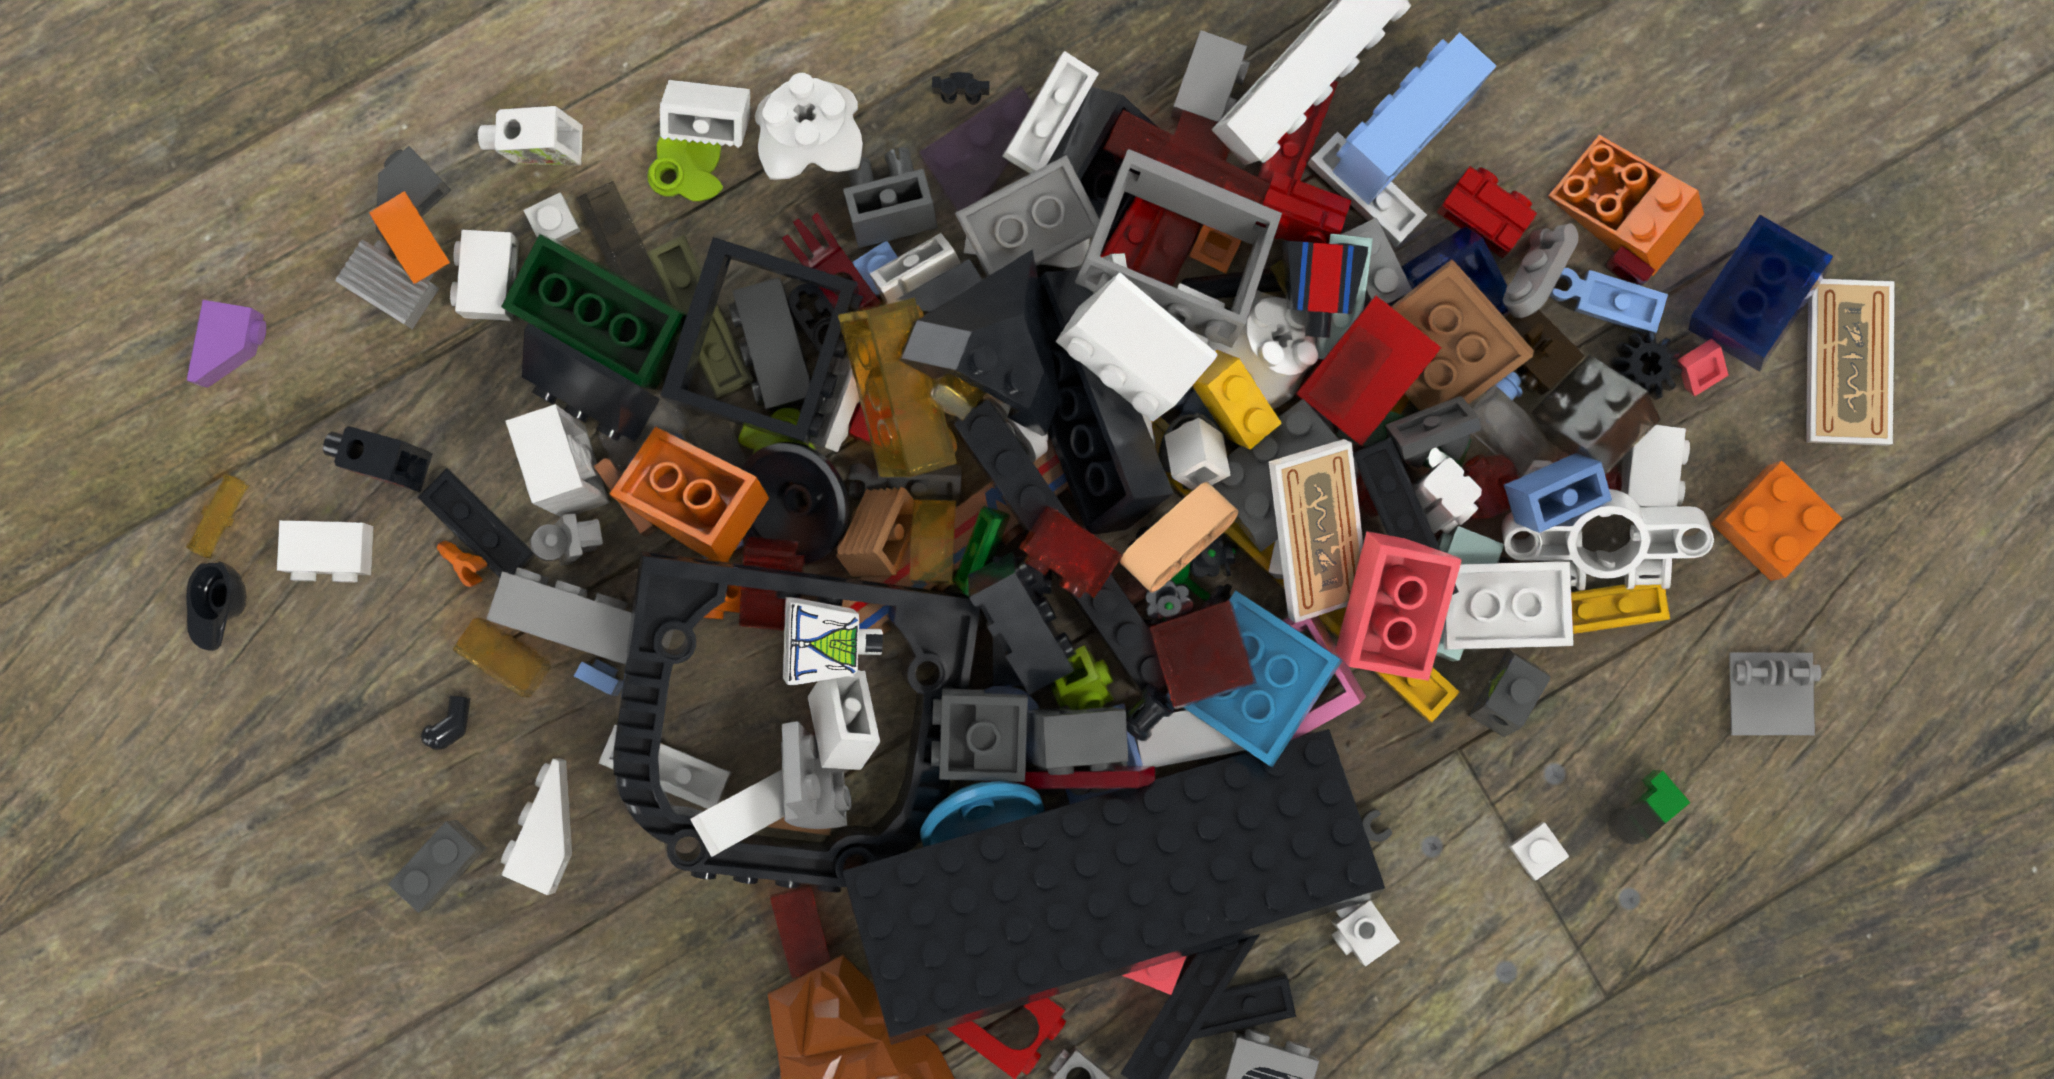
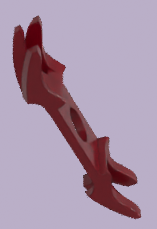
(829, 260)

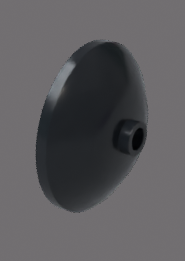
(784, 473)

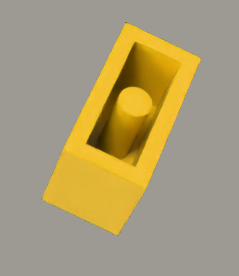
(1236, 401)

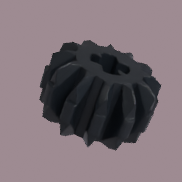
(1660, 368)

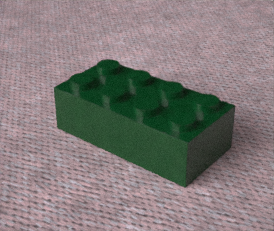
(596, 312)

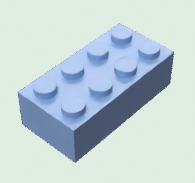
(1411, 116)

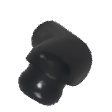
(450, 728)

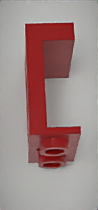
(1015, 1060)

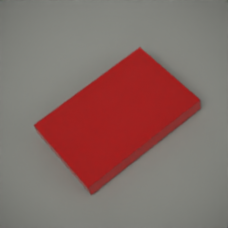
(1406, 362)

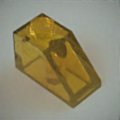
(933, 542)

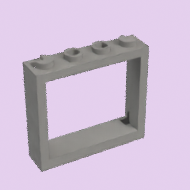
(1201, 203)

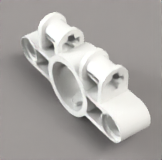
(1642, 561)

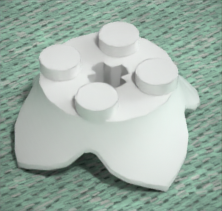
(792, 141)
(1274, 348)

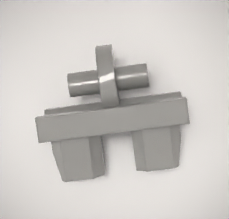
(566, 539)

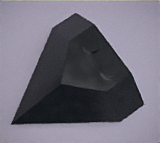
(995, 342)

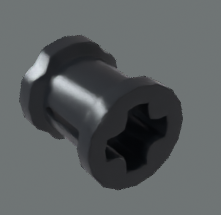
(1148, 712)

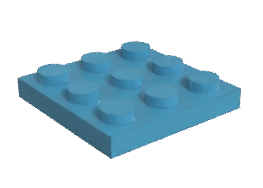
(1289, 679)

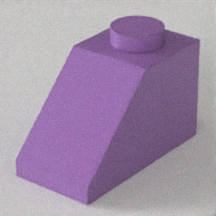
(223, 341)

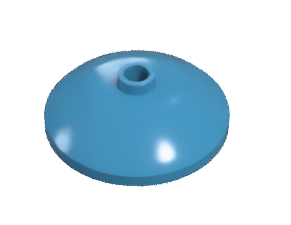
(979, 808)

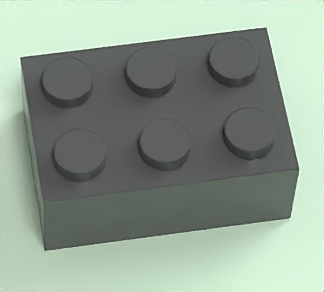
(1250, 480)

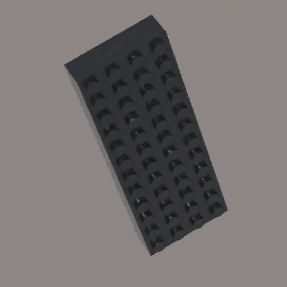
(1110, 886)

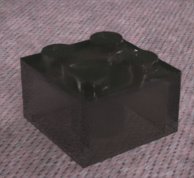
(1596, 413)

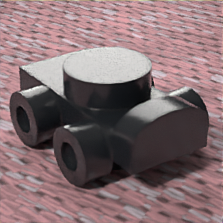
(962, 84)

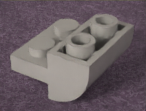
(811, 794)

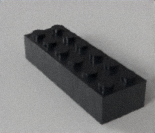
(1096, 430)

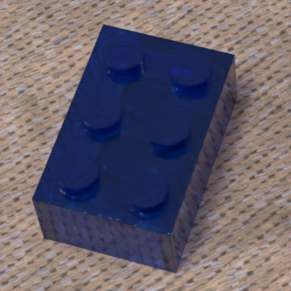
(1760, 292)

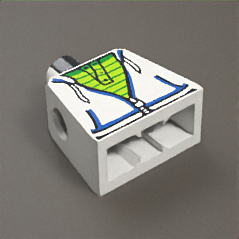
(824, 641)

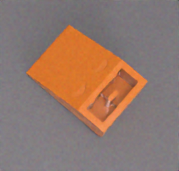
(1628, 202)

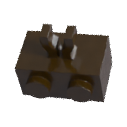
(1552, 355)

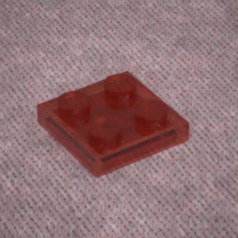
(1202, 655)

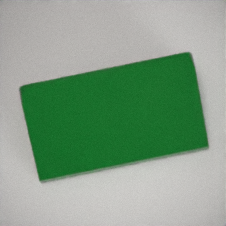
(982, 544)

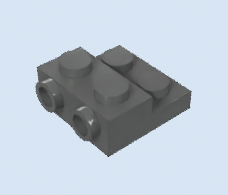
(980, 735)

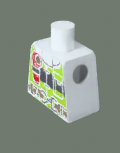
(534, 136)

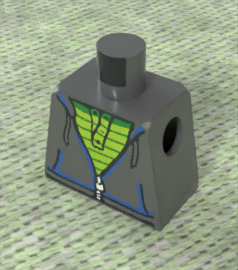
(1510, 694)

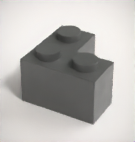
(1071, 738)

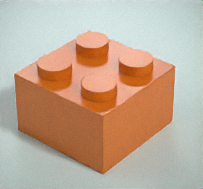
(1776, 521)

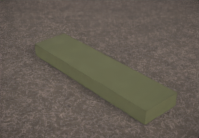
(719, 354)

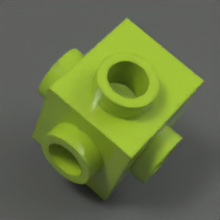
(1086, 685)

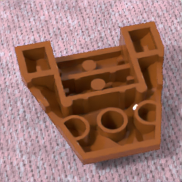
(835, 1029)

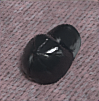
(212, 598)

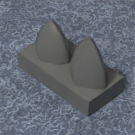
(1441, 425)

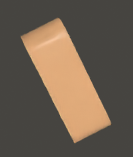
(1179, 537)

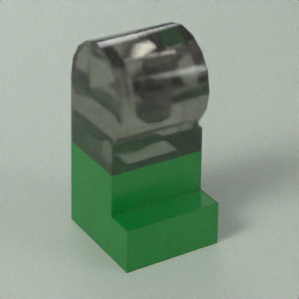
(1649, 811)

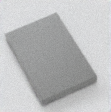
(1037, 212)

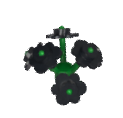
(1173, 598)

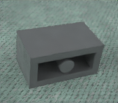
(437, 865)

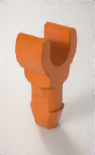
(463, 563)

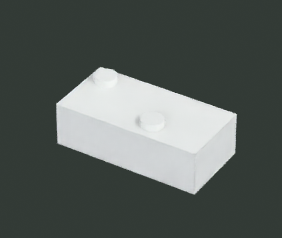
(557, 461)

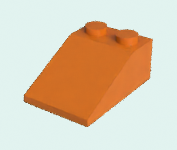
(691, 495)

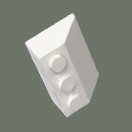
(1135, 347)

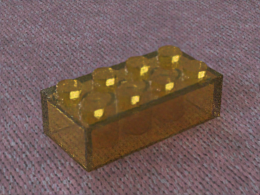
(900, 415)

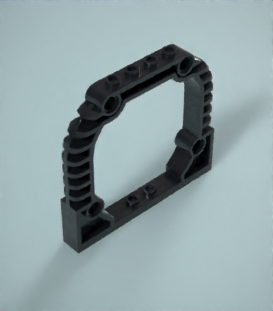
(676, 595)

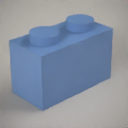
(1558, 492)

